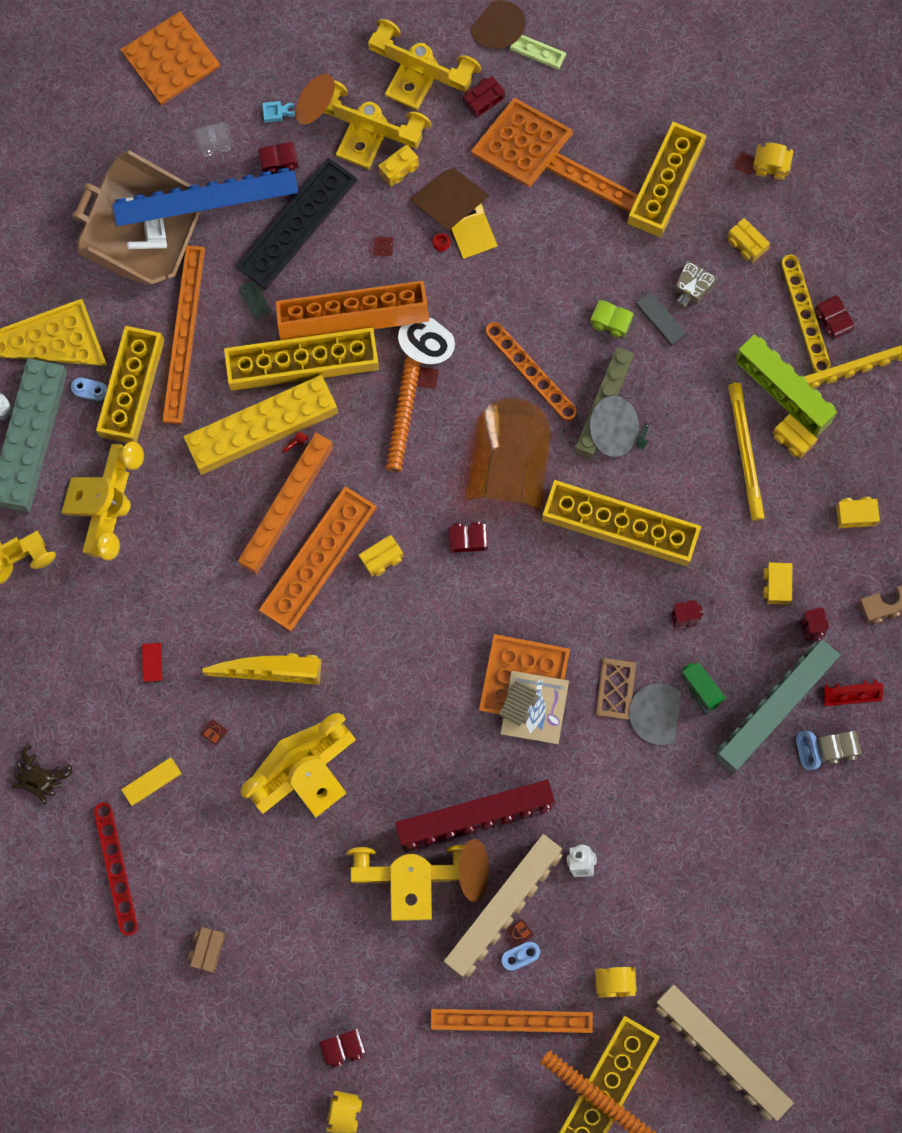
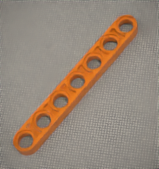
(527, 363)

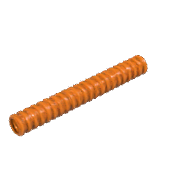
(403, 414)
(593, 1094)

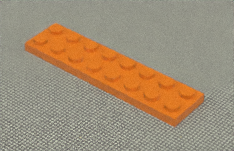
(317, 559)

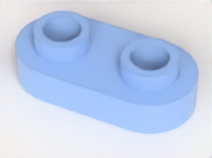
(89, 389)
(808, 751)
(520, 956)

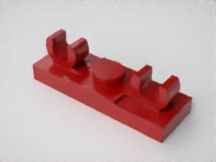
(853, 693)

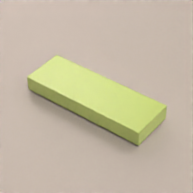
(539, 52)

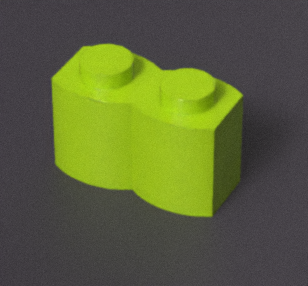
(611, 318)

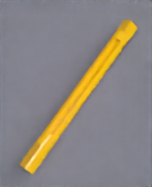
(750, 476)

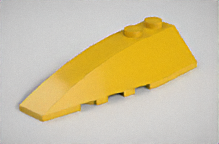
(270, 668)

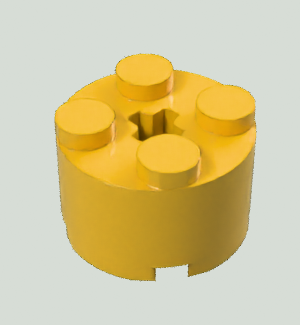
(773, 160)
(615, 980)
(343, 1113)

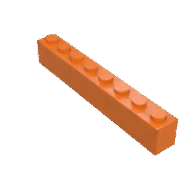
(285, 503)

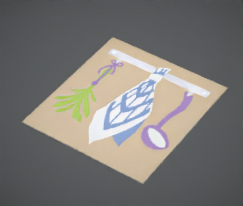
(547, 714)

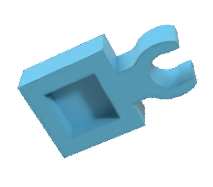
(274, 111)

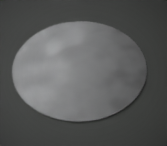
(614, 426)
(655, 713)

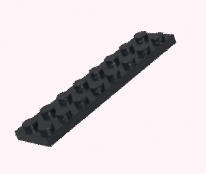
(296, 223)

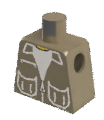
(693, 284)

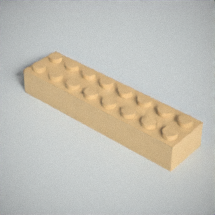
(503, 905)
(723, 1053)

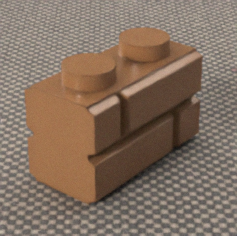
(206, 949)

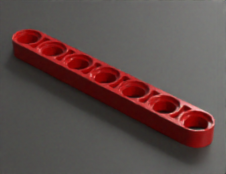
(114, 879)

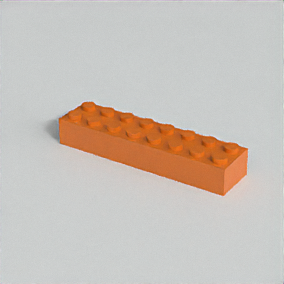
(353, 310)

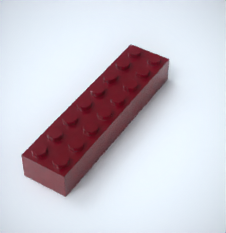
(475, 814)

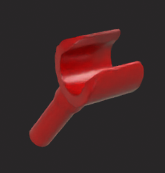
(299, 437)

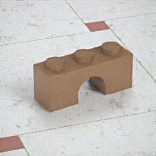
(875, 610)

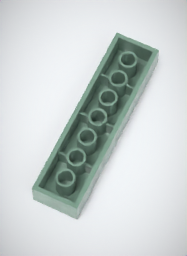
(29, 433)
(780, 703)

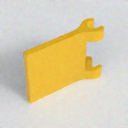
(474, 234)

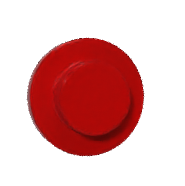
(441, 242)

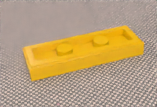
(151, 781)

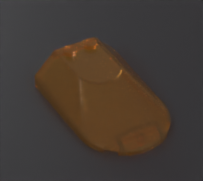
(510, 453)

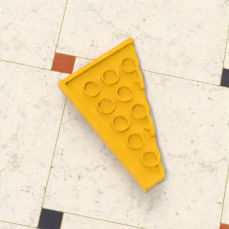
(54, 336)

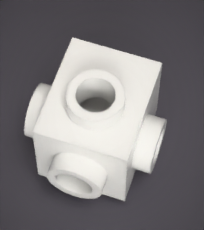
(581, 861)

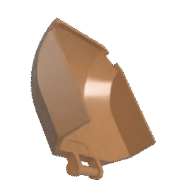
(106, 244)

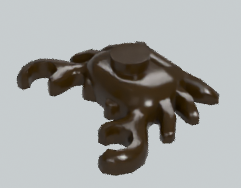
(38, 779)

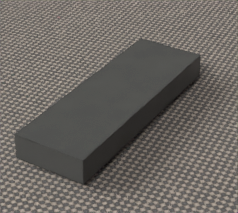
(661, 318)

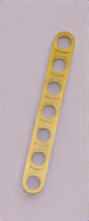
(806, 305)

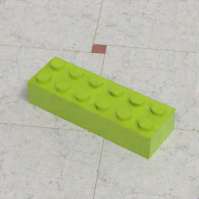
(785, 385)

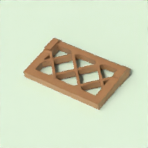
(601, 696)

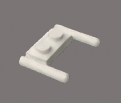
(154, 234)

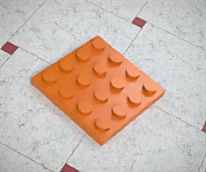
(170, 58)
(521, 142)
(520, 656)

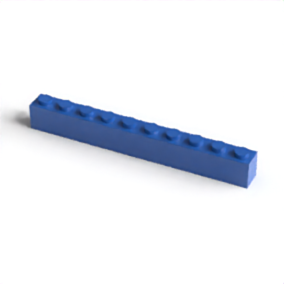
(204, 198)

